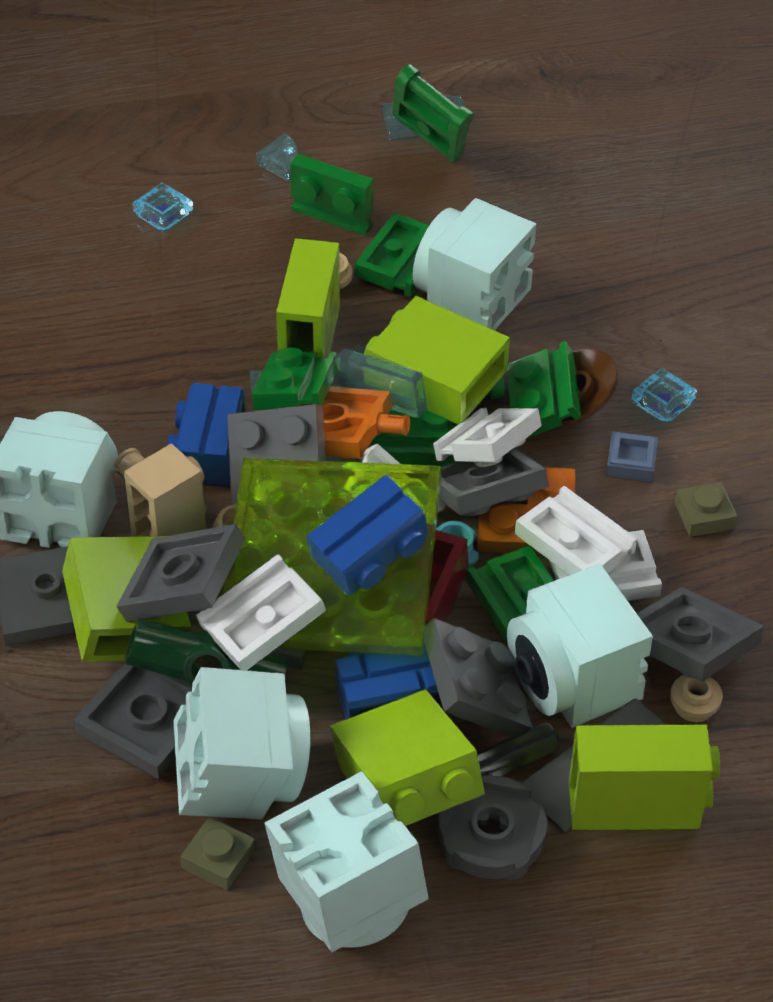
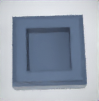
(632, 456)

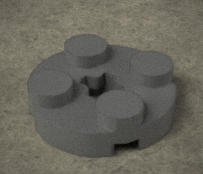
(497, 855)

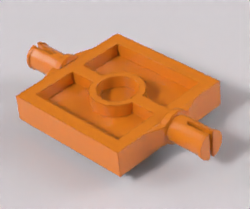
(355, 418)

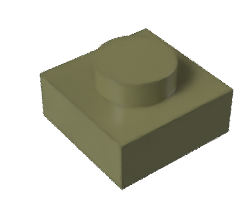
(705, 509)
(218, 853)

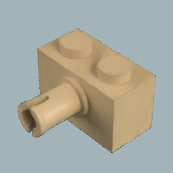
(162, 492)

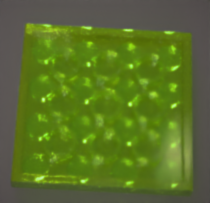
(291, 498)

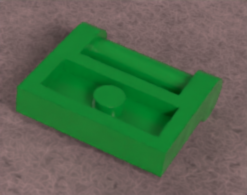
(430, 113)

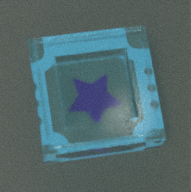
(162, 207)
(664, 395)

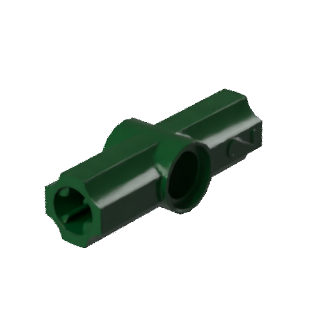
(174, 652)

